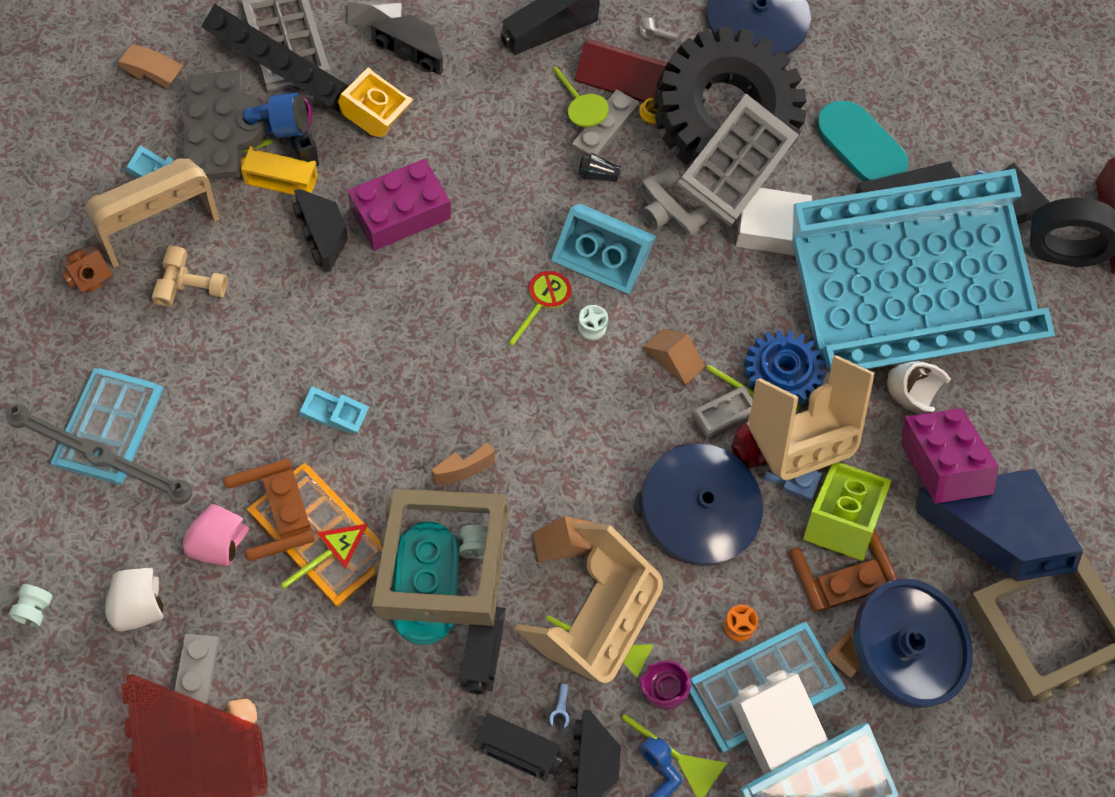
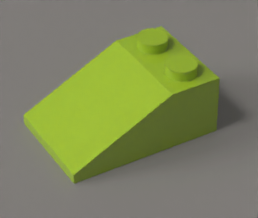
(847, 510)

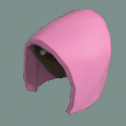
(214, 536)

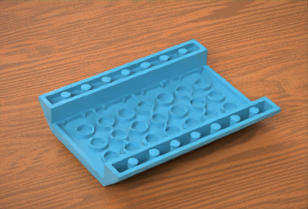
(917, 271)

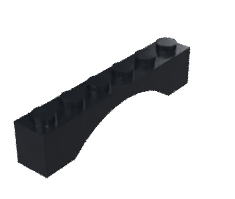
(274, 56)

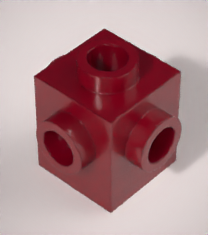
(746, 448)

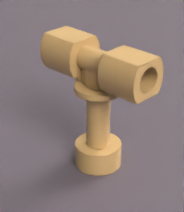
(177, 276)

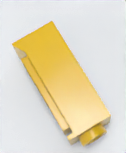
(278, 172)

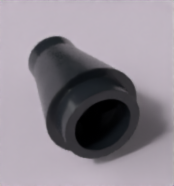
(597, 168)

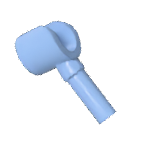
(561, 706)

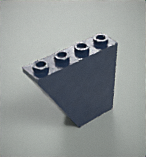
(1011, 529)

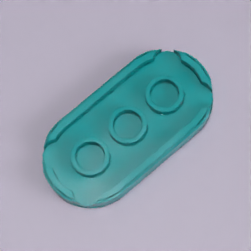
(860, 141)
(426, 567)

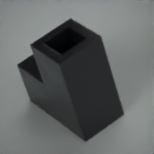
(305, 148)

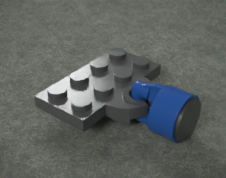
(225, 121)

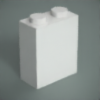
(768, 221)
(778, 720)

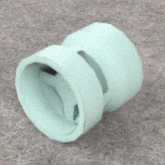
(30, 605)

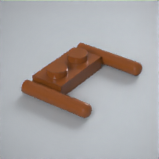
(285, 504)
(847, 583)

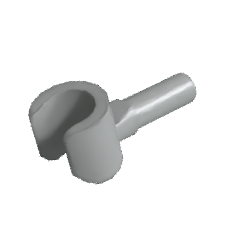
(648, 30)

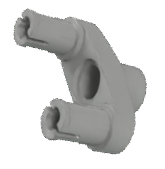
(665, 210)

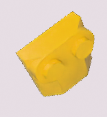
(373, 103)

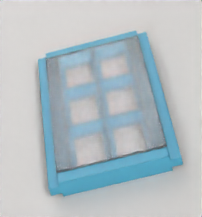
(113, 412)

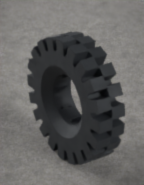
(722, 60)

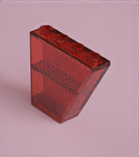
(190, 745)

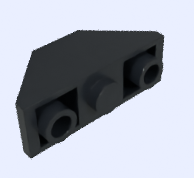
(410, 40)
(322, 226)
(597, 759)

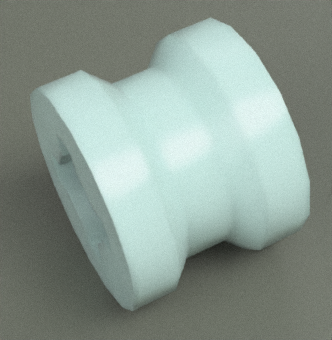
(597, 317)
(474, 541)

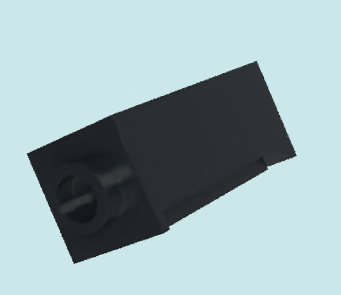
(482, 655)
(518, 747)

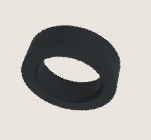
(1073, 212)

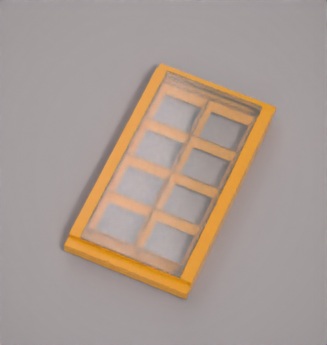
(325, 513)

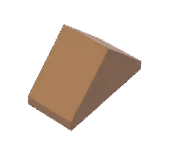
(676, 354)
(561, 540)

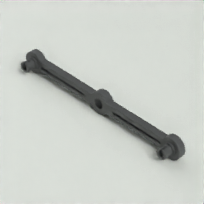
(178, 491)

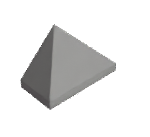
(367, 12)

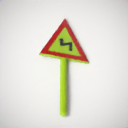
(340, 543)

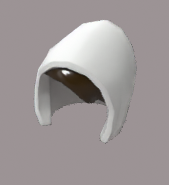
(915, 385)
(133, 599)

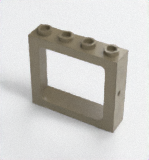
(433, 607)
(1012, 655)

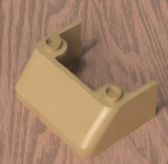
(146, 198)
(818, 436)
(612, 613)

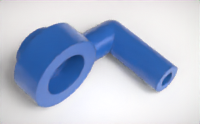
(658, 755)

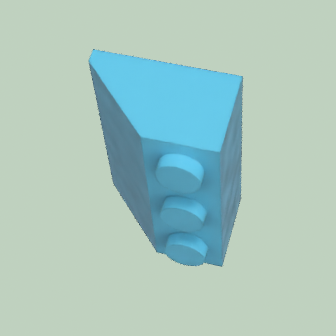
(603, 248)

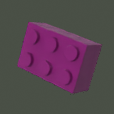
(399, 204)
(949, 455)

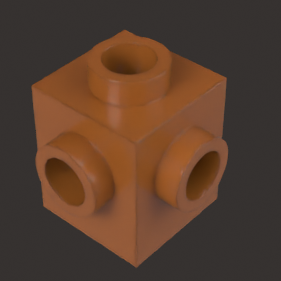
(95, 271)

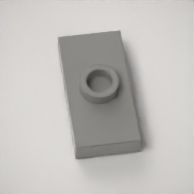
(723, 412)

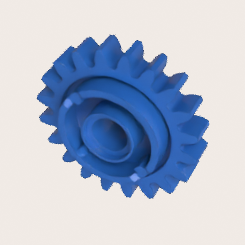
(805, 369)

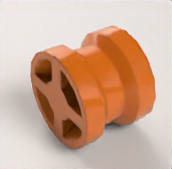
(744, 617)

